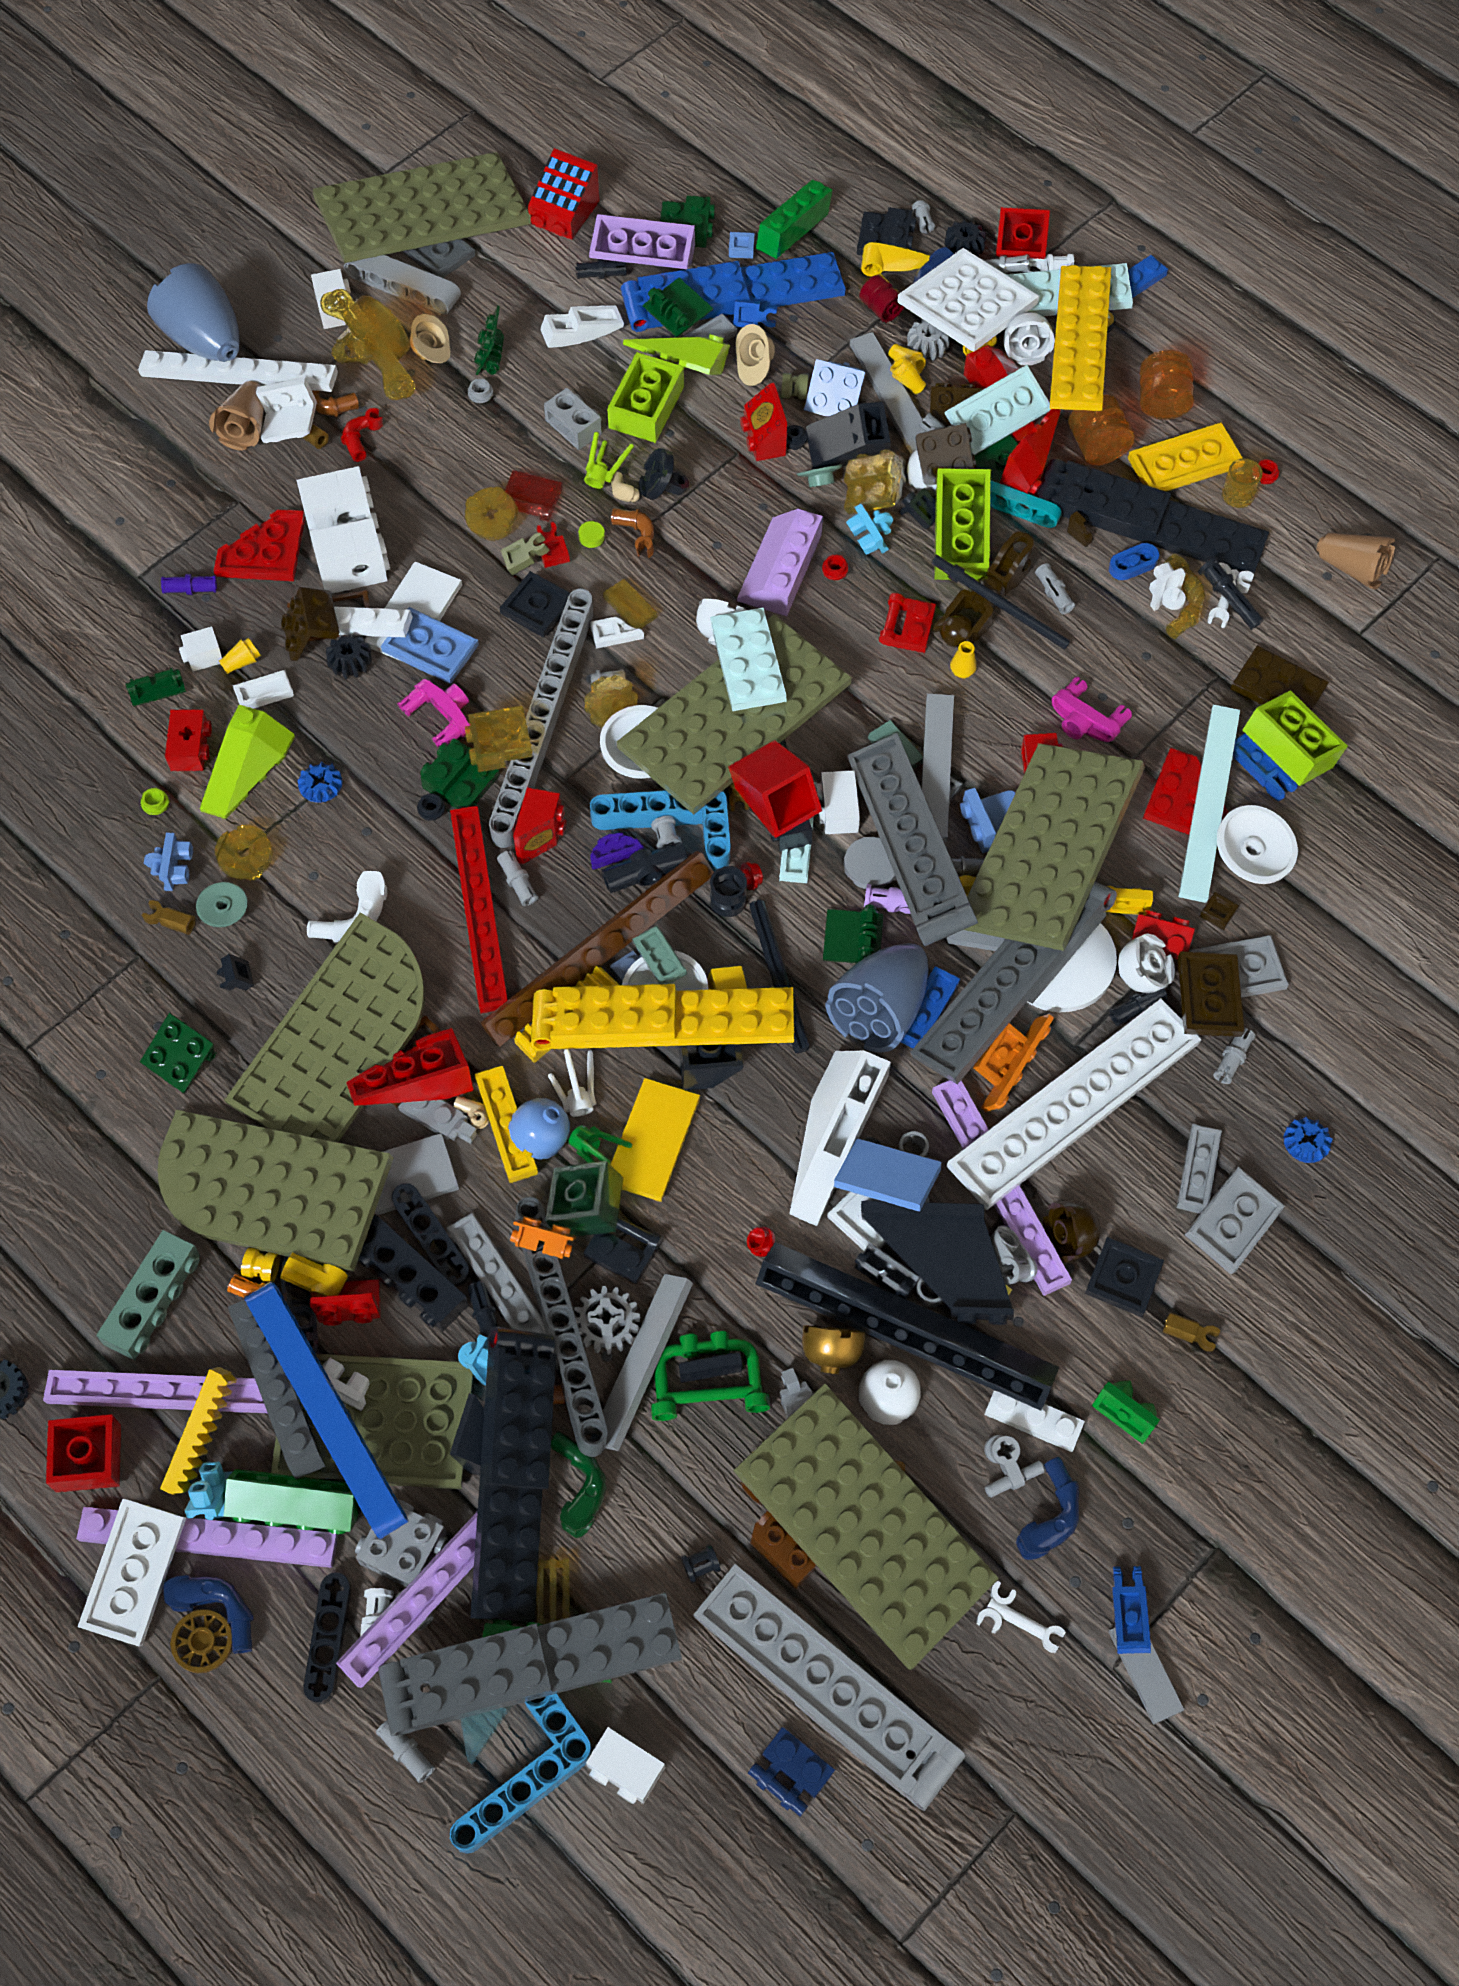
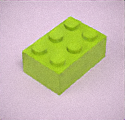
(645, 397)
(1294, 738)

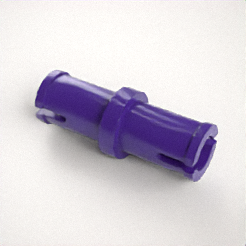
(189, 584)

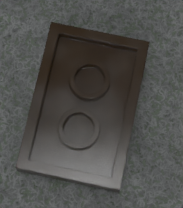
(1270, 676)
(1210, 994)

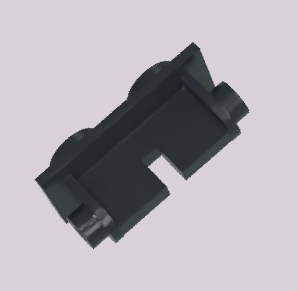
(886, 1271)

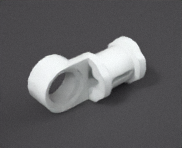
(1051, 262)
(375, 1597)

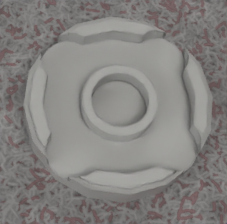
(868, 863)

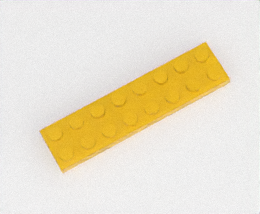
(1080, 338)

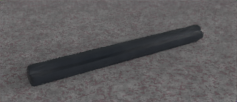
(777, 967)

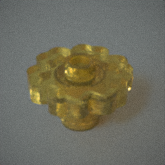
(608, 697)

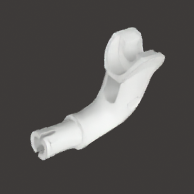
(371, 894)

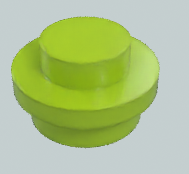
(154, 801)

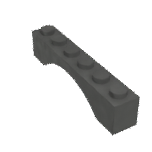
(278, 1395)

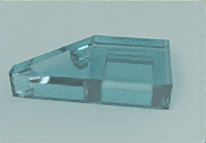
(478, 1731)

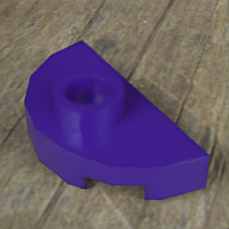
(613, 849)

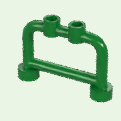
(720, 1344)

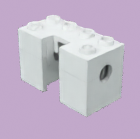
(344, 530)

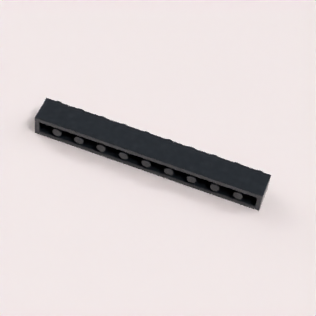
(907, 1325)

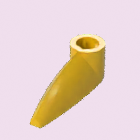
(884, 257)

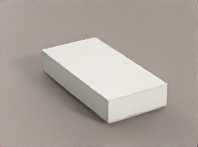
(264, 690)

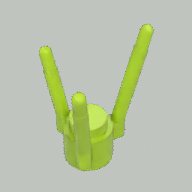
(597, 470)

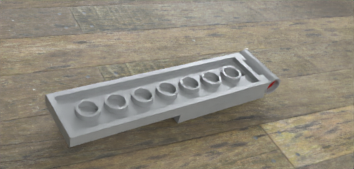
(830, 1687)

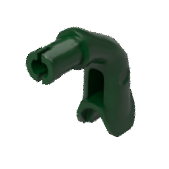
(580, 1514)

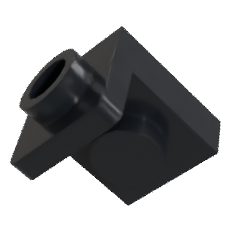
(920, 506)

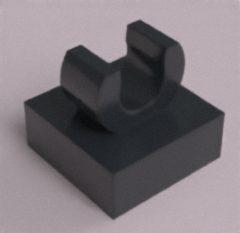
(236, 973)

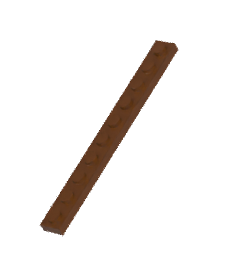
(601, 945)

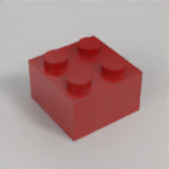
(83, 1453)

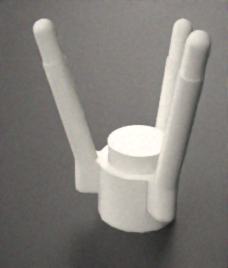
(578, 1100)

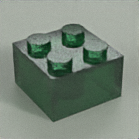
(585, 1198)

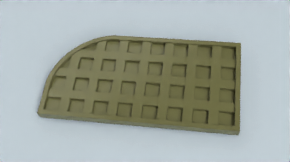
(343, 1023)
(271, 1188)

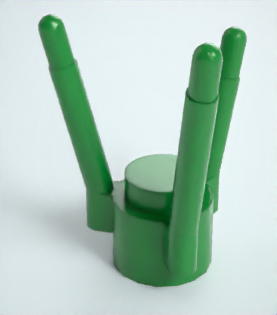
(587, 1142)

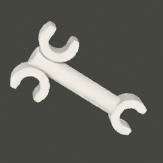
(1221, 609)
(999, 1609)

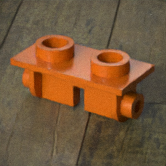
(531, 1232)

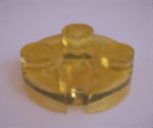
(503, 520)
(244, 867)

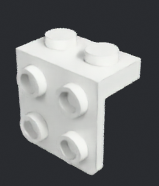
(288, 409)

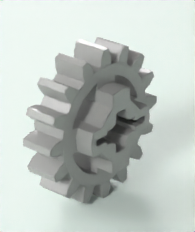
(619, 1319)

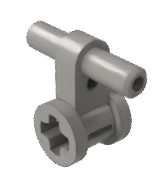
(1014, 1476)

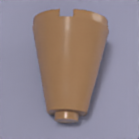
(239, 418)
(1358, 555)

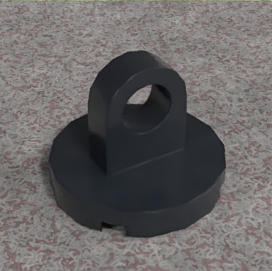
(661, 476)

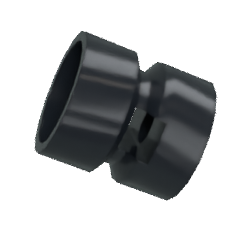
(728, 891)

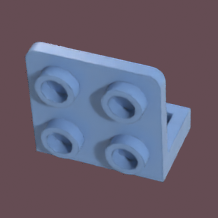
(985, 815)

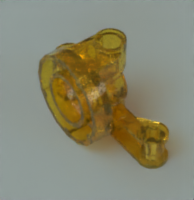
(371, 335)

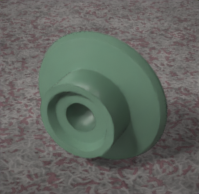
(820, 476)
(221, 895)

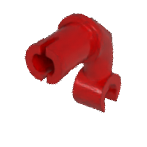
(351, 432)

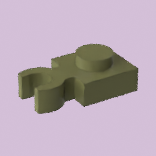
(521, 553)

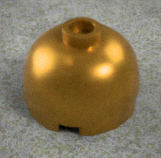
(832, 1347)

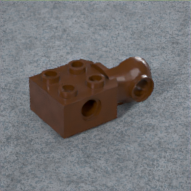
(780, 1548)

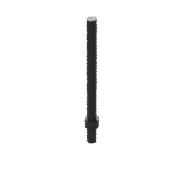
(956, 573)

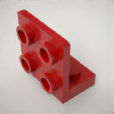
(356, 1302)

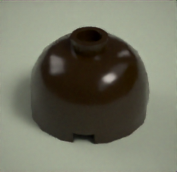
(1072, 1229)

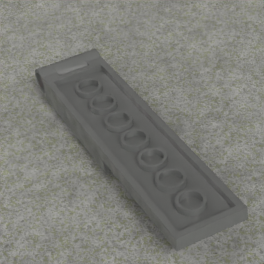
(912, 840)
(998, 991)
(527, 1664)

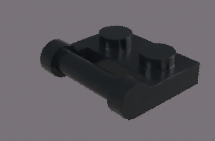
(621, 1256)

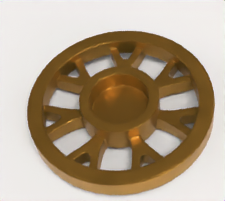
(201, 1641)

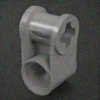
(1010, 1255)

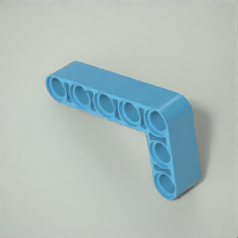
(644, 804)
(529, 1775)

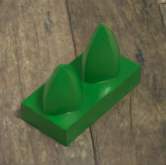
(1117, 1405)

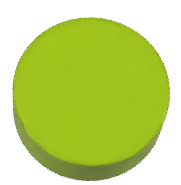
(591, 534)

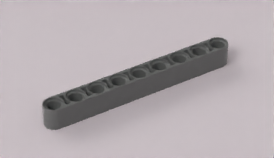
(565, 1337)

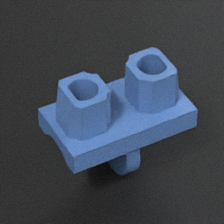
(165, 860)

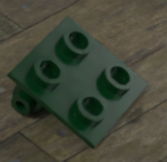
(676, 306)
(491, 344)
(852, 934)
(177, 1053)

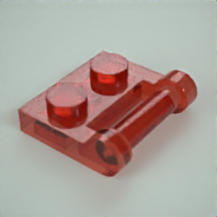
(535, 491)

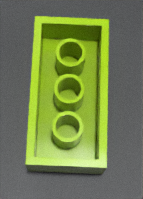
(963, 520)

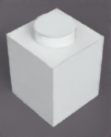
(200, 649)

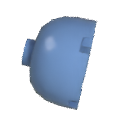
(540, 1127)

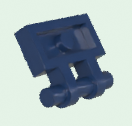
(797, 1763)

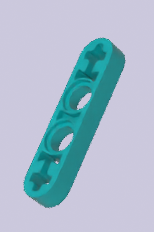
(1039, 512)

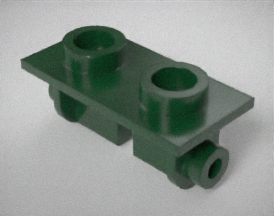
(155, 688)

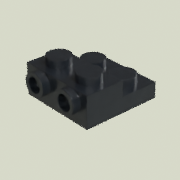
(887, 228)

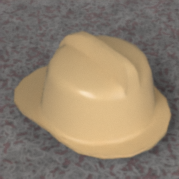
(430, 339)
(754, 354)

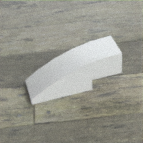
(580, 325)

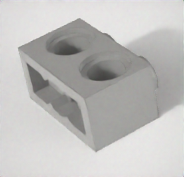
(572, 418)

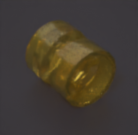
(1242, 483)

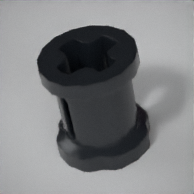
(706, 1554)

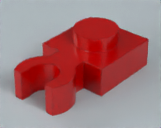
(557, 551)

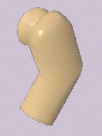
(623, 491)
(475, 1111)

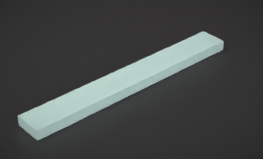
(1209, 804)

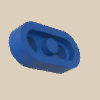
(1131, 561)

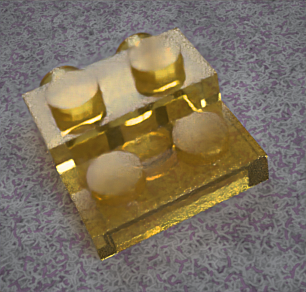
(872, 481)
(498, 738)

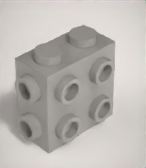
(404, 1551)

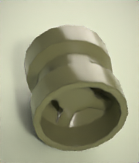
(801, 386)

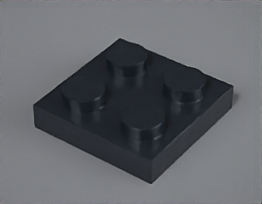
(535, 604)
(1124, 1277)

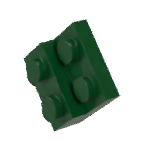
(695, 212)
(455, 778)

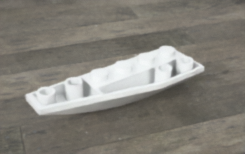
(833, 1124)

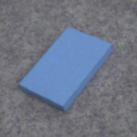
(432, 647)
(888, 1174)

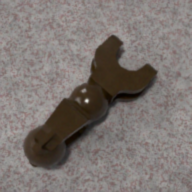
(1001, 577)

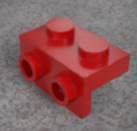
(1175, 934)

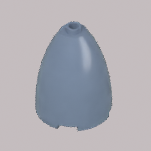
(195, 313)
(880, 996)

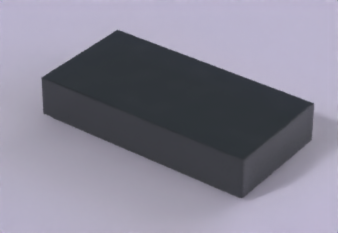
(710, 1367)

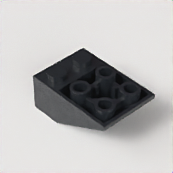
(848, 434)

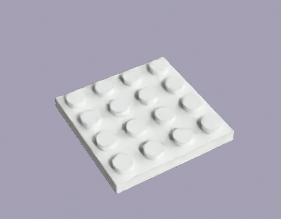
(967, 299)

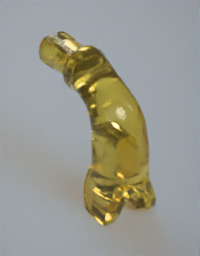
(1195, 595)

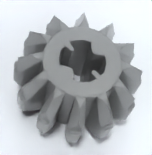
(927, 340)

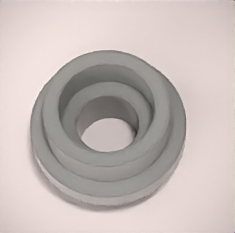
(480, 391)

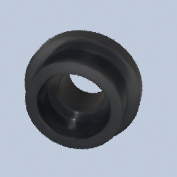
(796, 437)
(431, 800)

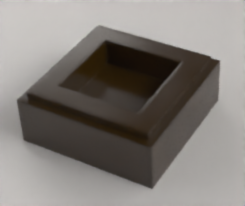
(1219, 910)

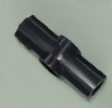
(643, 867)

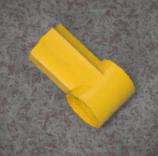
(313, 1277)

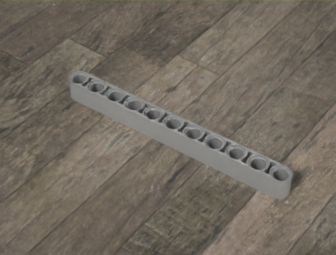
(577, 614)

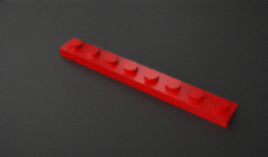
(479, 909)

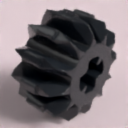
(965, 236)
(348, 656)

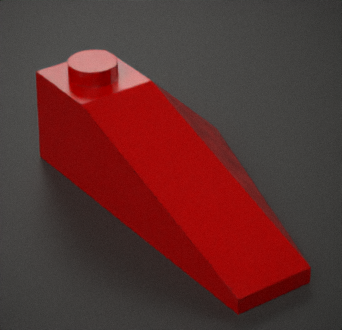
(988, 367)
(1030, 455)
(424, 1073)

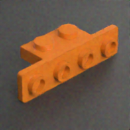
(1007, 1057)

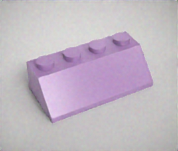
(643, 242)
(782, 561)

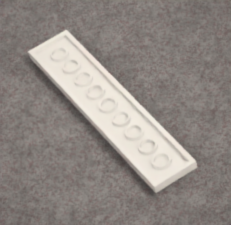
(1072, 1104)

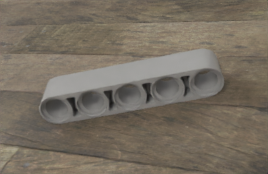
(405, 282)

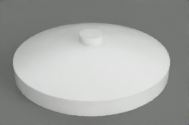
(1083, 977)

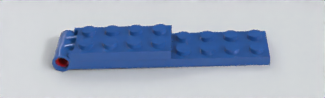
(721, 284)

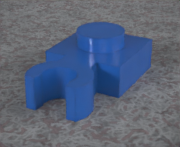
(749, 312)

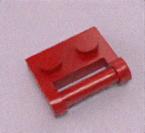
(916, 624)

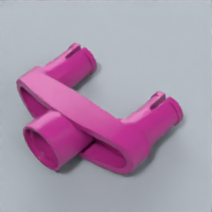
(446, 702)
(1084, 719)

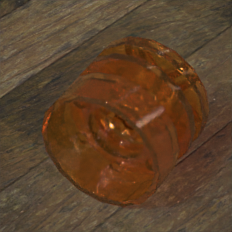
(1166, 384)
(1102, 434)

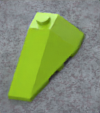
(696, 353)
(247, 753)

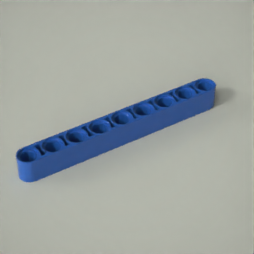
(326, 1410)

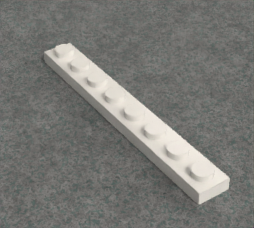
(236, 371)

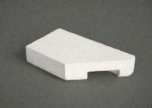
(613, 632)

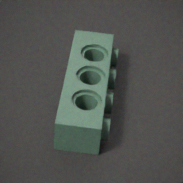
(148, 1278)

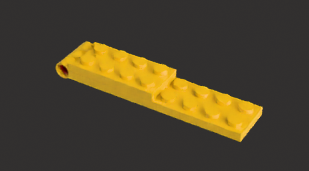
(659, 1016)

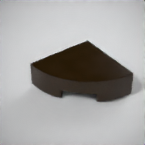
(1078, 530)

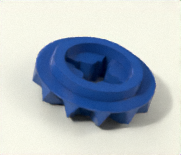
(320, 792)
(1306, 1151)

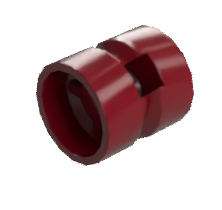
(881, 298)

